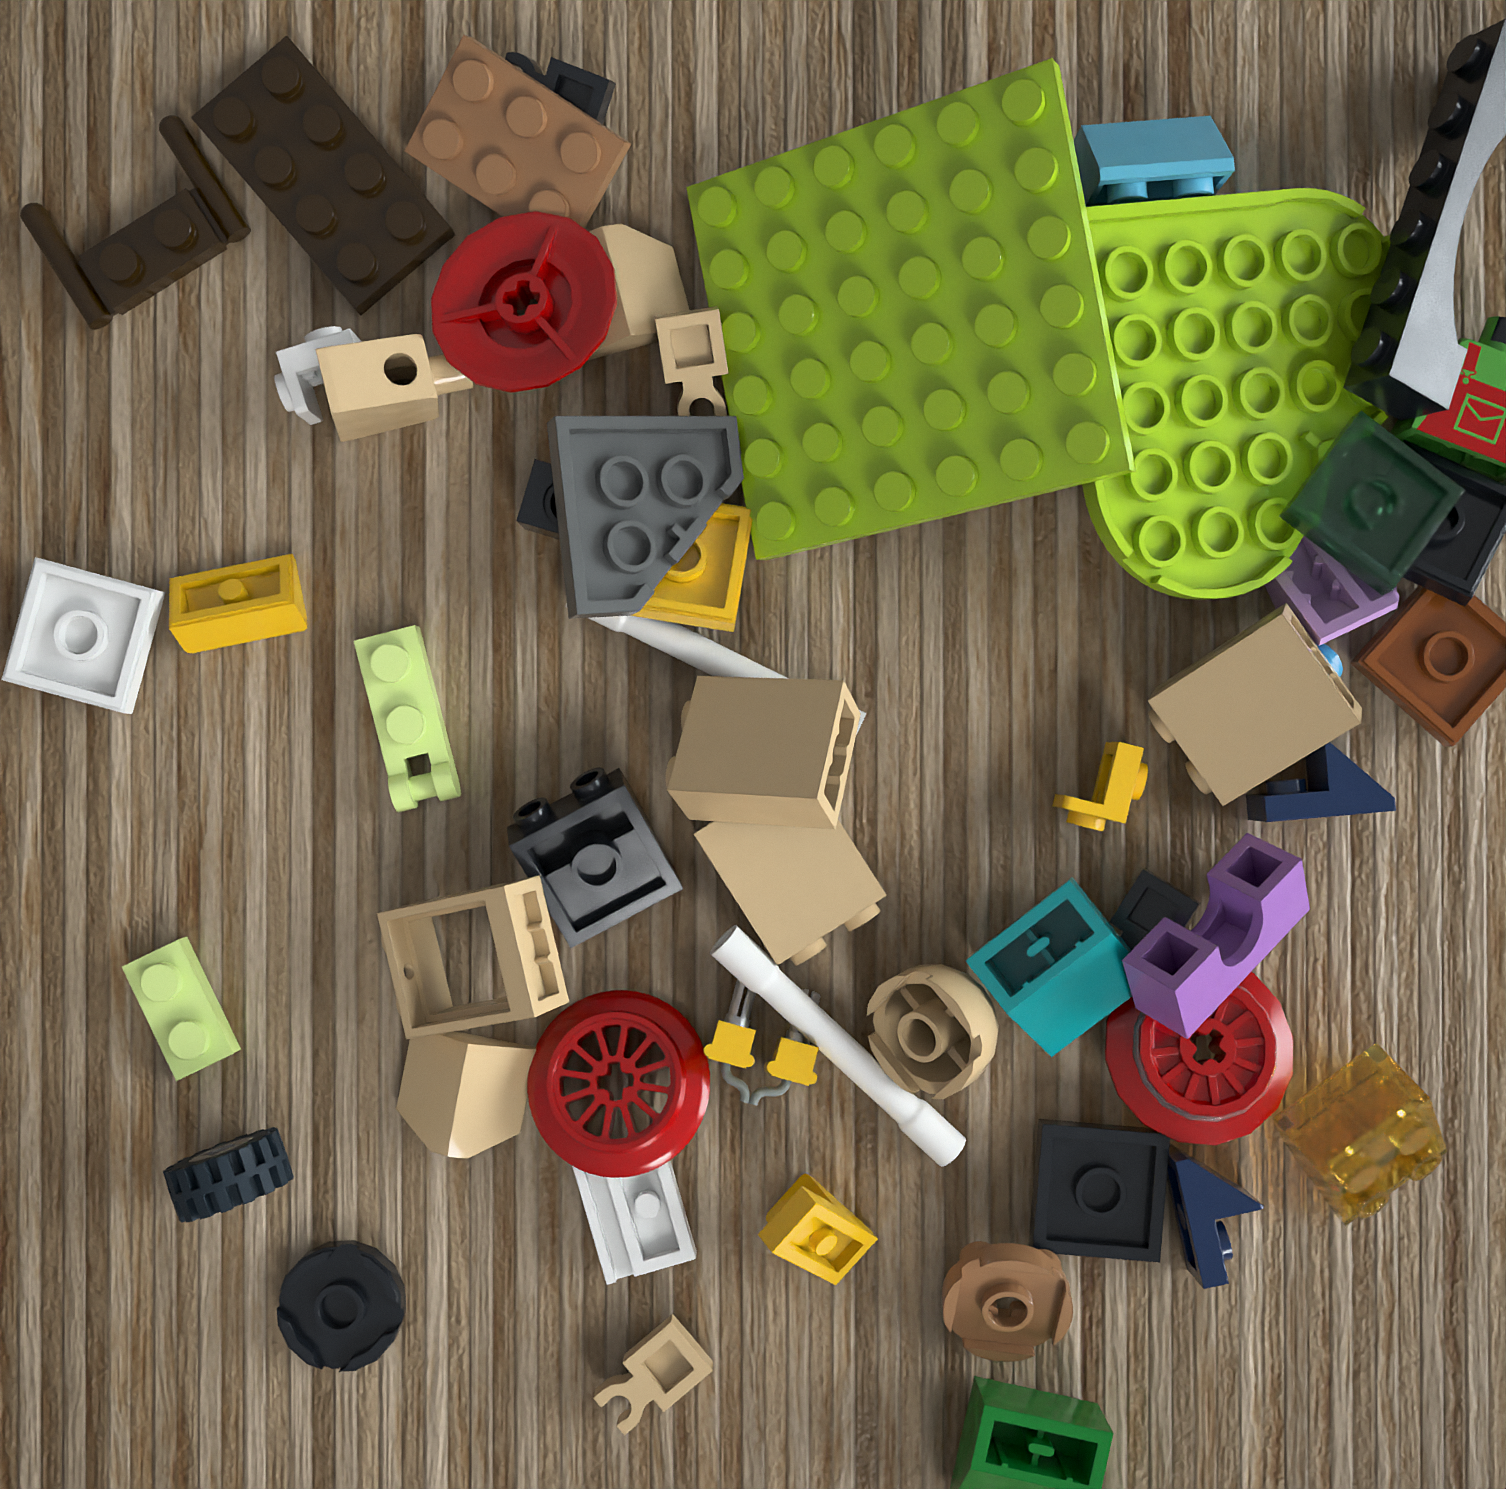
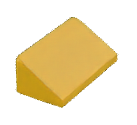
(236, 604)

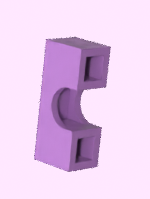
(1251, 906)

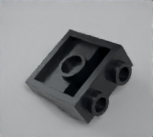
(592, 855)

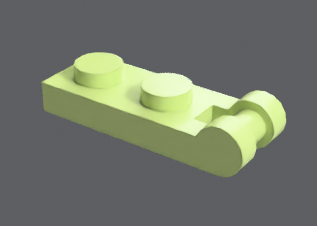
(407, 716)

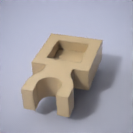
(693, 353)
(660, 1369)

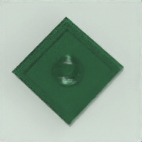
(1372, 503)

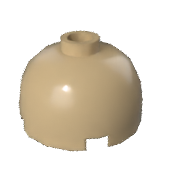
(933, 1029)

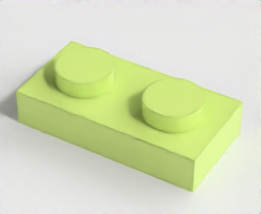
(181, 1008)

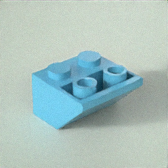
(1151, 160)

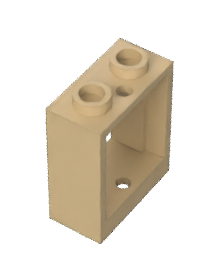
(522, 945)

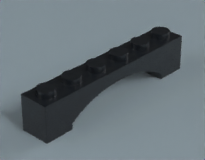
(1409, 339)

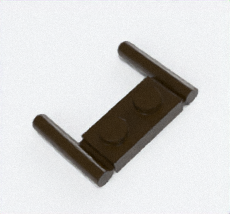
(152, 248)

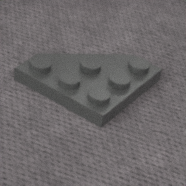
(634, 500)

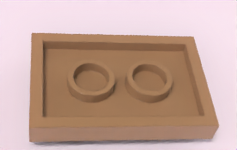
(514, 139)

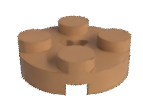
(1000, 1271)

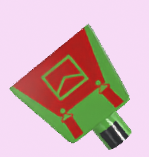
(1476, 419)

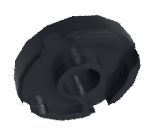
(341, 1305)

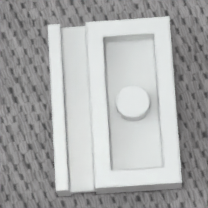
(636, 1222)

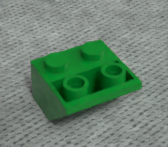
(1030, 1440)

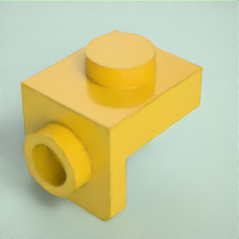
(1118, 781)

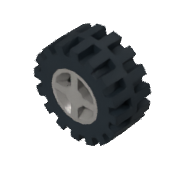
(228, 1175)

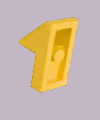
(816, 1231)

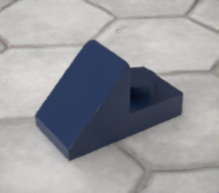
(1333, 789)
(1198, 1200)

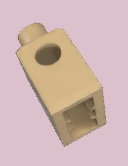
(362, 385)

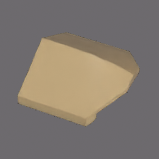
(645, 287)
(464, 1091)

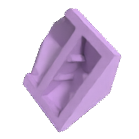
(1327, 594)

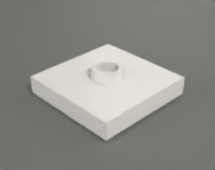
(83, 636)

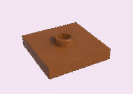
(1438, 662)

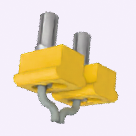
(732, 1044)

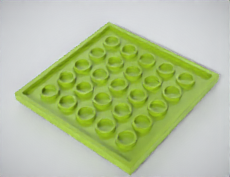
(913, 318)

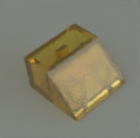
(1363, 1134)

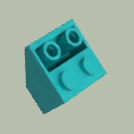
(1056, 968)

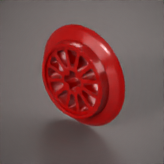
(686, 1093)

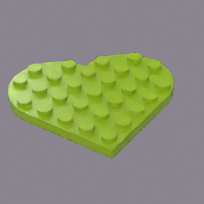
(1230, 374)

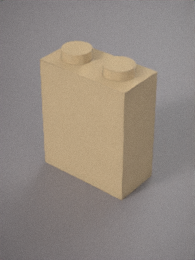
(1253, 706)
(764, 751)
(793, 882)

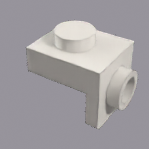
(302, 371)

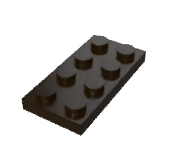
(323, 175)

